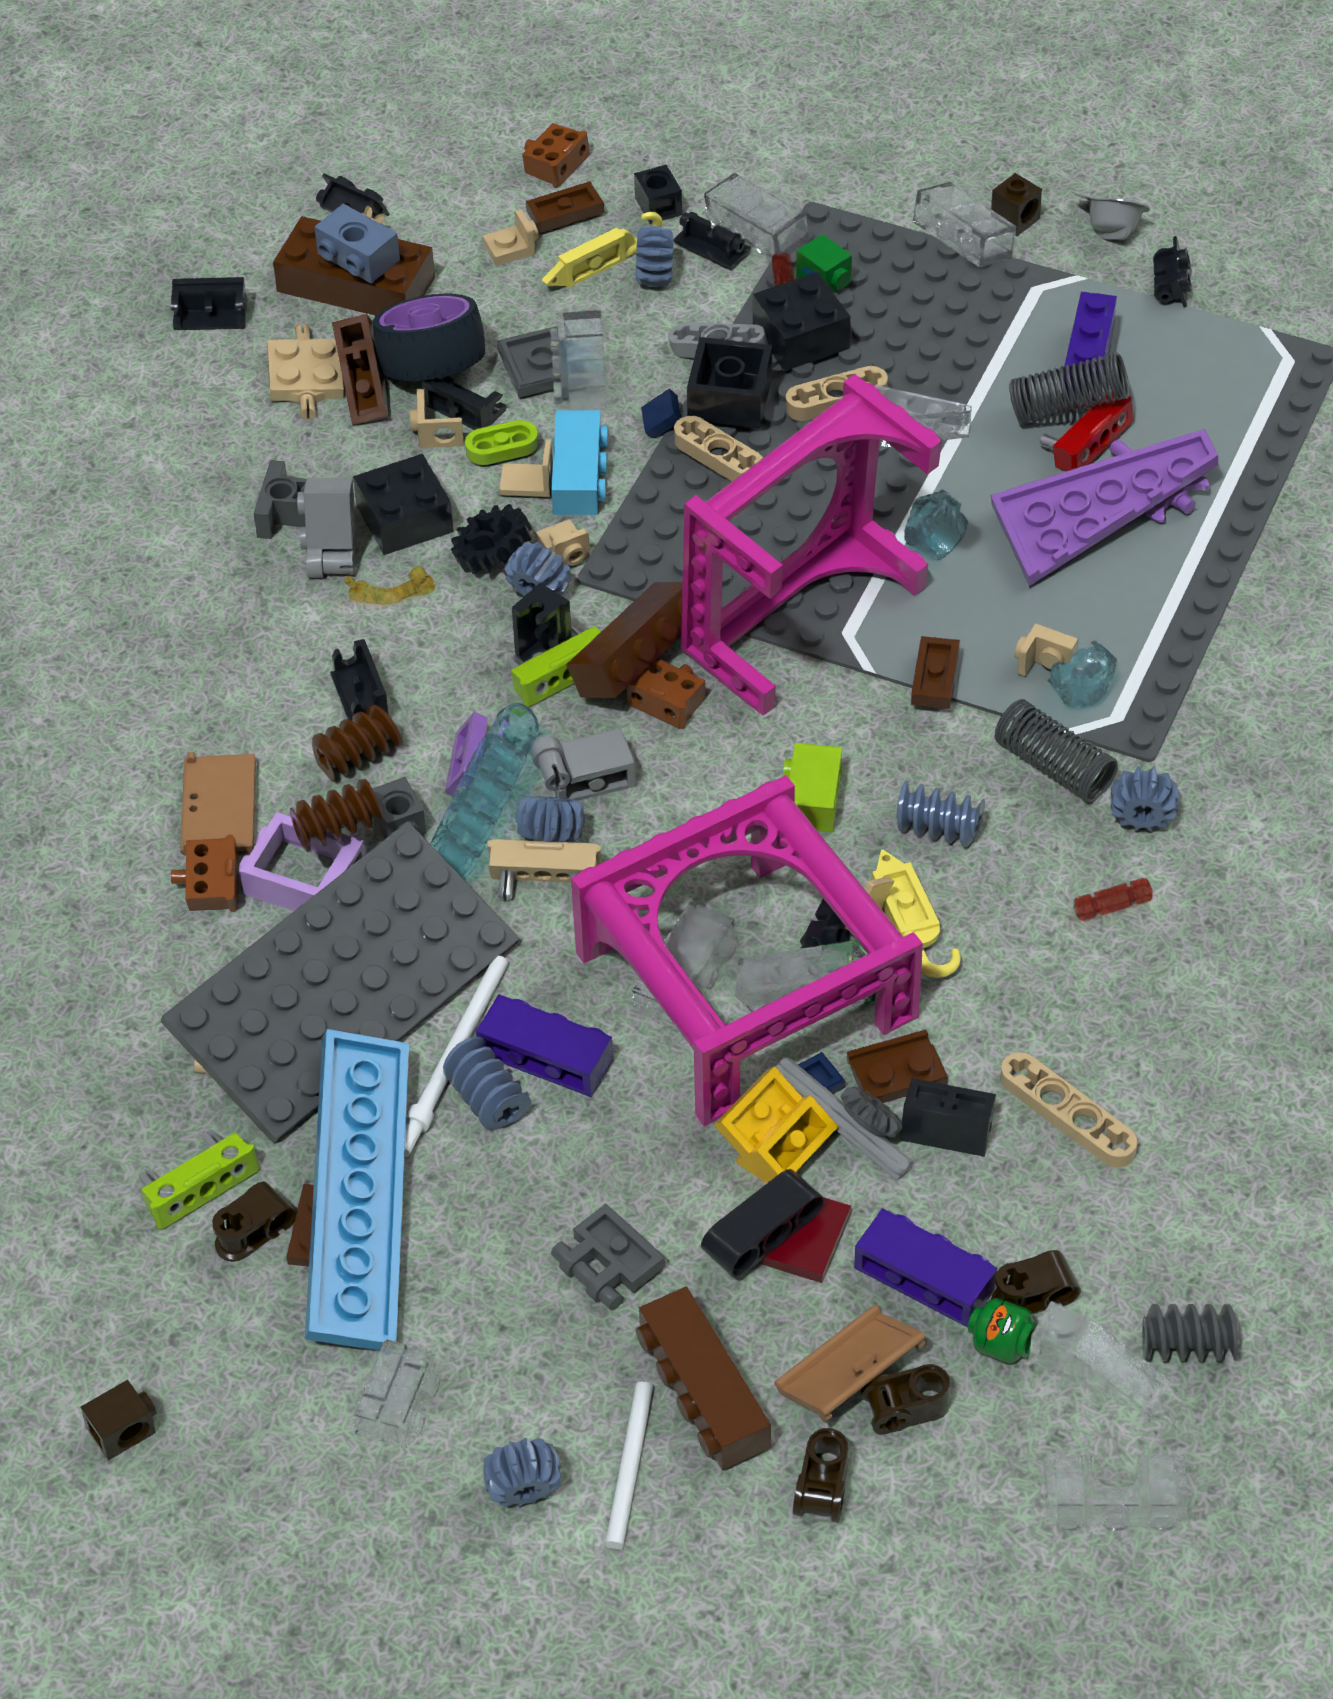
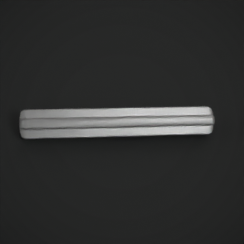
(875, 1147)

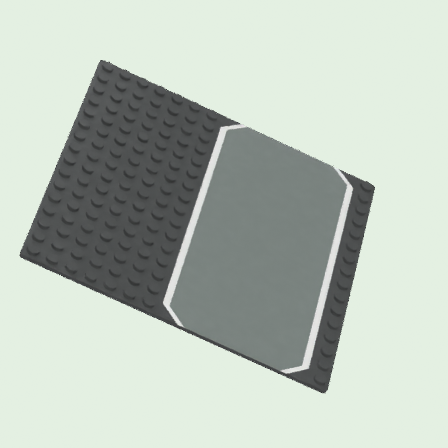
(961, 337)

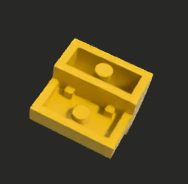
(774, 1126)

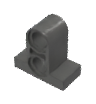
(278, 501)

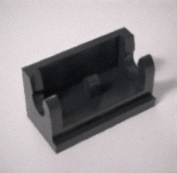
(209, 303)
(462, 403)
(540, 622)
(357, 681)
(947, 1117)

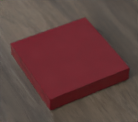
(813, 1246)

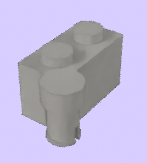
(328, 526)
(585, 765)

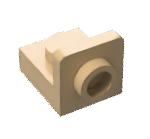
(512, 242)
(566, 541)
(1044, 647)

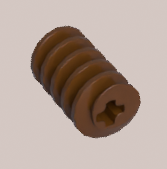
(353, 739)
(335, 814)

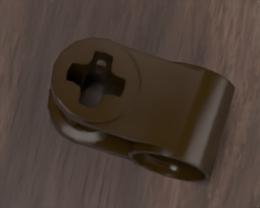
(254, 1219)
(1037, 1282)
(904, 1398)
(821, 1482)

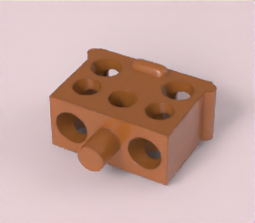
(555, 154)
(667, 692)
(210, 874)

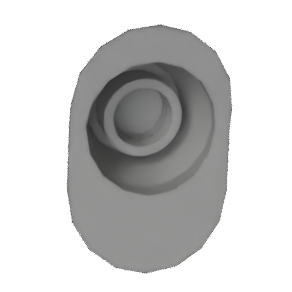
(1114, 217)

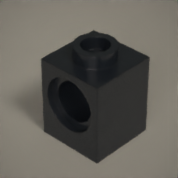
(658, 192)

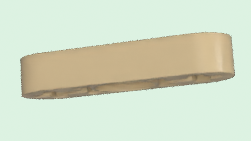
(810, 392)
(709, 438)

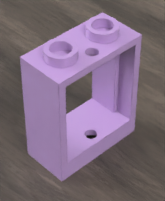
(283, 890)

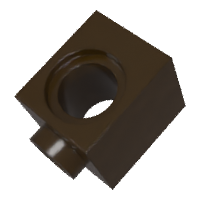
(1017, 202)
(119, 1419)

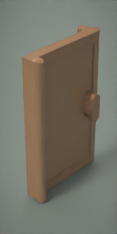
(223, 799)
(848, 1362)

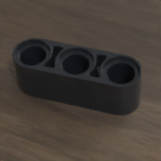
(762, 1223)

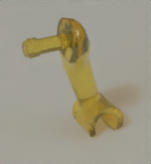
(419, 584)

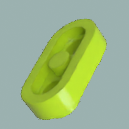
(501, 442)

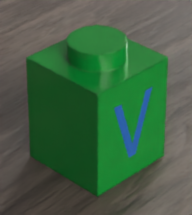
(827, 259)

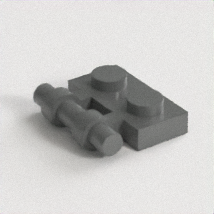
(617, 1247)

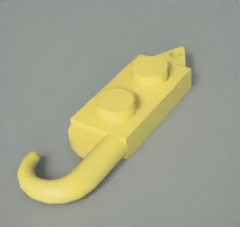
(596, 255)
(912, 912)

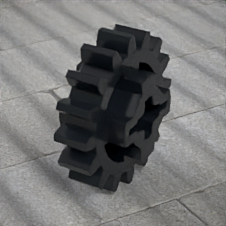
(490, 538)

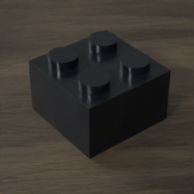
(802, 321)
(730, 382)
(403, 504)

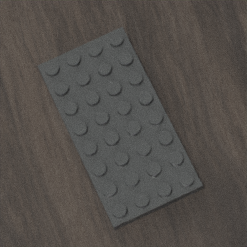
(356, 959)

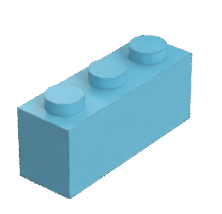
(579, 462)

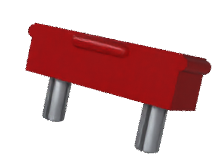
(1090, 433)

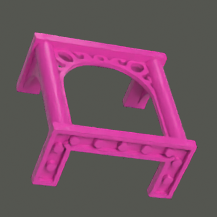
(840, 546)
(778, 834)

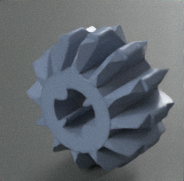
(654, 256)
(536, 565)
(1144, 799)
(550, 818)
(521, 1472)

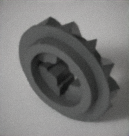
(871, 1112)

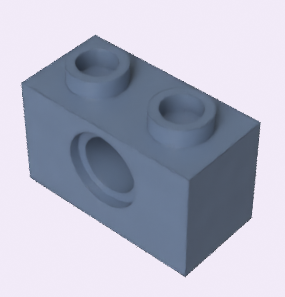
(357, 243)

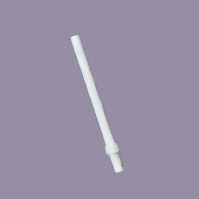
(420, 1114)

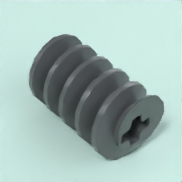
(1189, 1331)

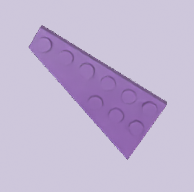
(1076, 509)

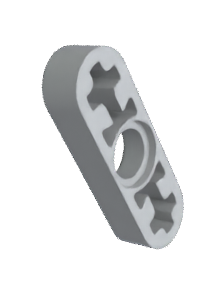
(685, 336)

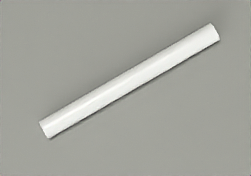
(629, 1465)

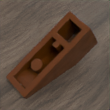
(361, 370)

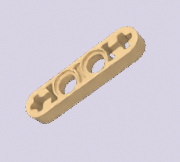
(1072, 1106)

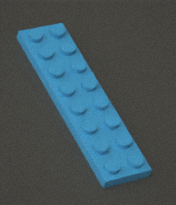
(357, 1191)

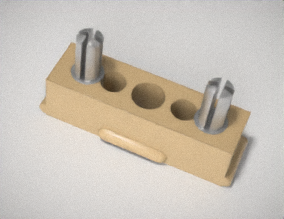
(538, 862)

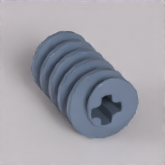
(939, 815)
(485, 1084)

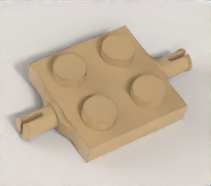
(304, 370)

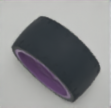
(429, 337)

